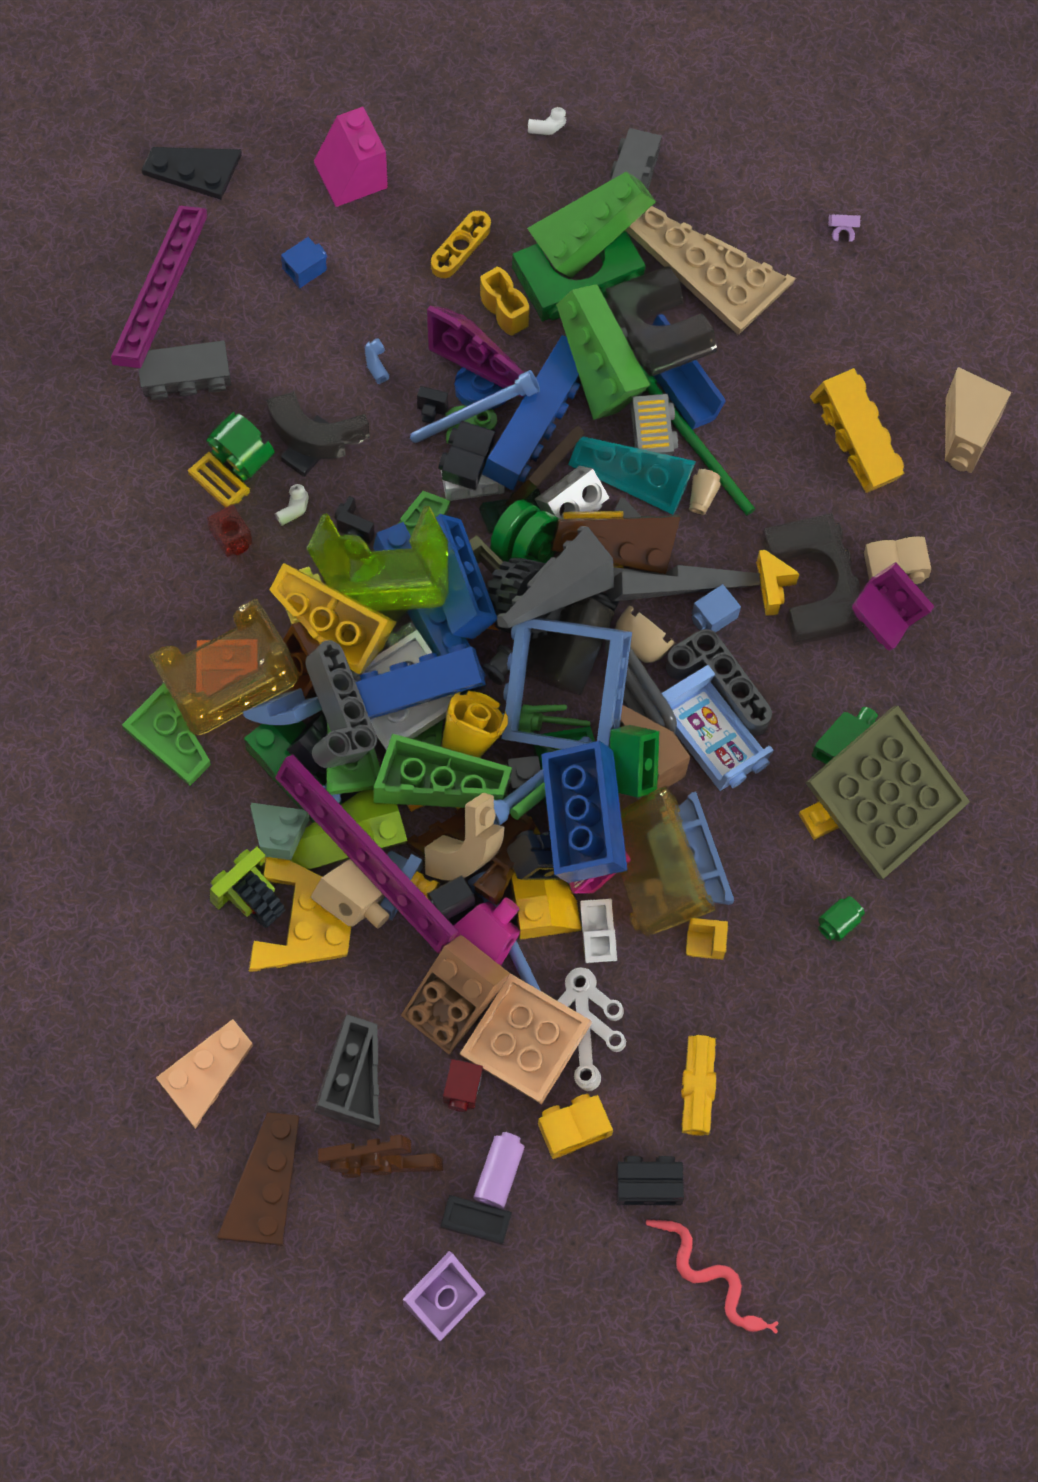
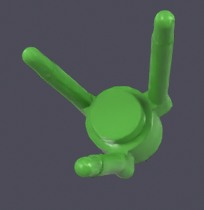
(532, 720)

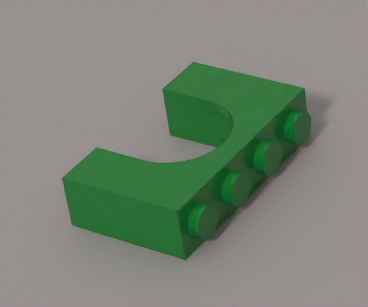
(548, 288)

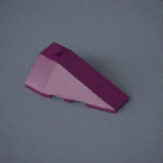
(468, 346)

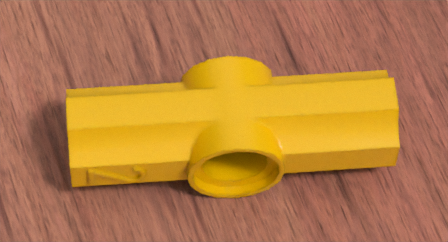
(699, 1085)

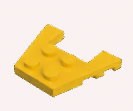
(312, 930)

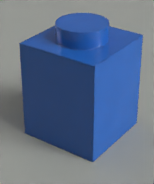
(304, 262)

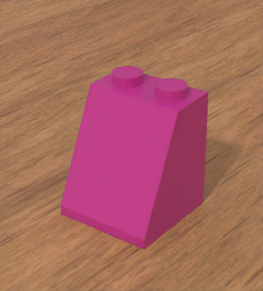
(352, 158)

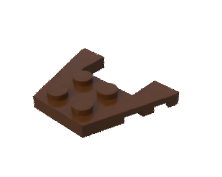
(496, 878)
(377, 1158)

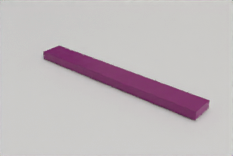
(159, 287)
(366, 854)

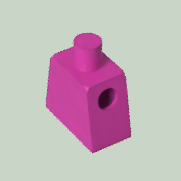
(491, 928)

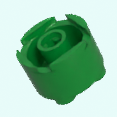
(240, 445)

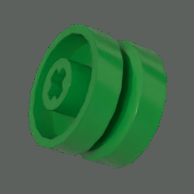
(524, 533)

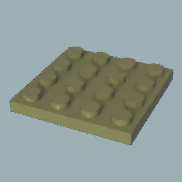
(887, 792)

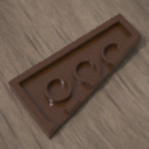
(263, 1191)

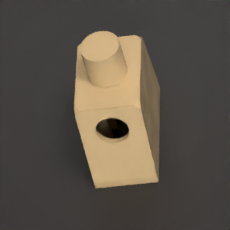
(350, 896)

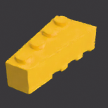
(859, 429)

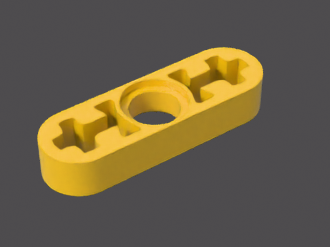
(462, 232)

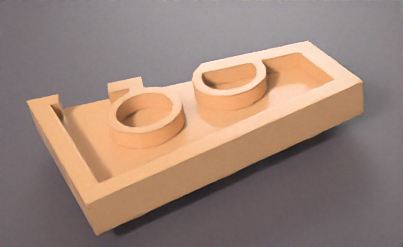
(204, 1071)

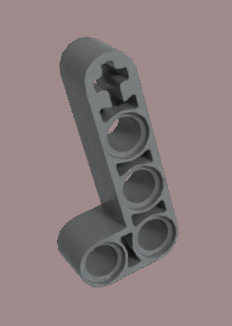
(725, 684)
(339, 698)

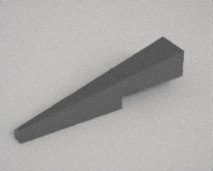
(574, 575)
(640, 584)

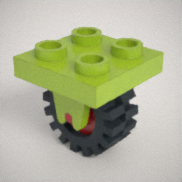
(248, 889)

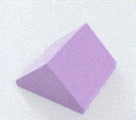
(443, 1296)

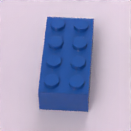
(584, 812)

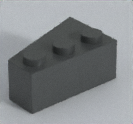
(637, 155)

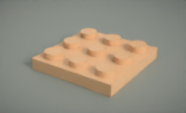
(526, 1038)

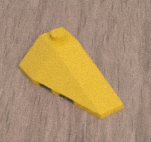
(333, 616)
(544, 907)

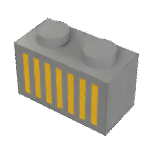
(652, 423)

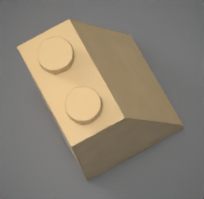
(971, 418)

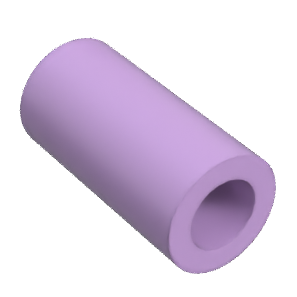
(499, 1170)

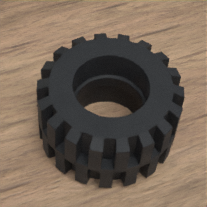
(512, 582)

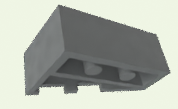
(351, 1078)

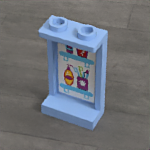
(714, 731)

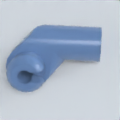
(373, 362)

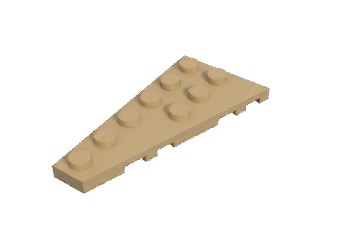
(711, 269)

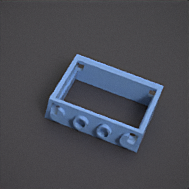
(613, 686)

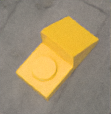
(773, 576)

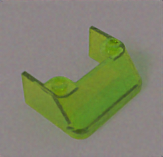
(385, 577)

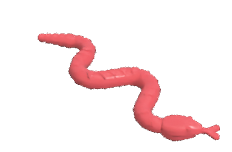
(749, 1323)

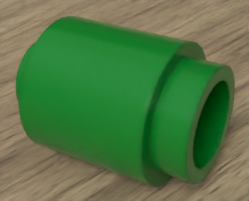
(840, 919)

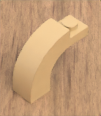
(451, 858)

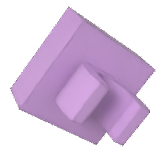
(844, 222)

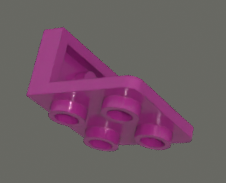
(891, 605)

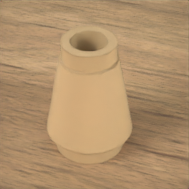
(703, 491)

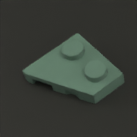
(278, 829)

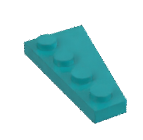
(639, 472)

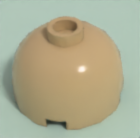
(646, 636)

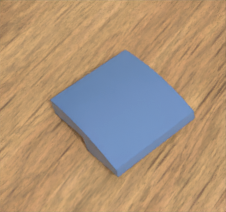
(284, 709)

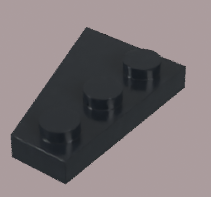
(194, 169)

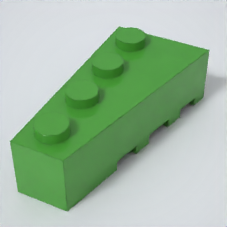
(591, 223)
(600, 352)
(436, 775)

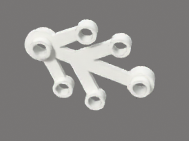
(580, 996)

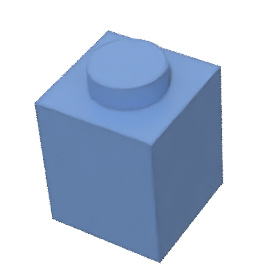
(715, 610)

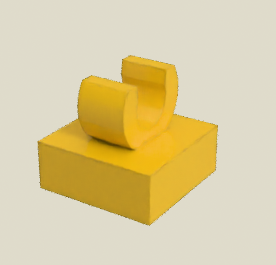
(817, 820)

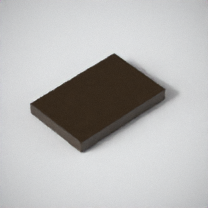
(547, 466)

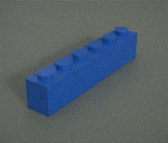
(534, 419)
(428, 621)

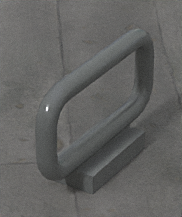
(643, 694)

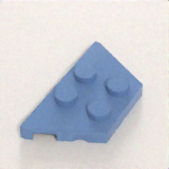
(705, 850)

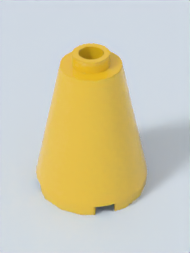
(473, 723)

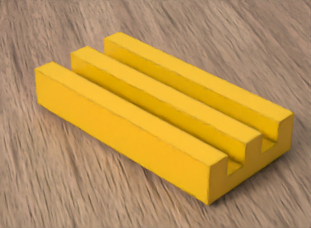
(235, 497)

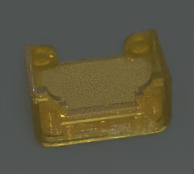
(227, 672)
(662, 869)

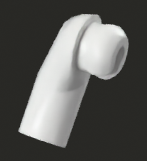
(550, 125)
(296, 507)

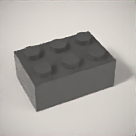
(185, 370)

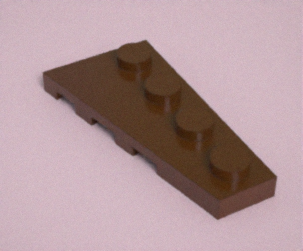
(631, 542)

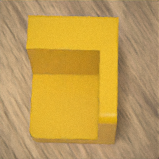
(706, 938)

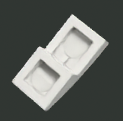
(598, 930)

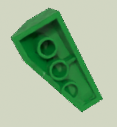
(269, 748)

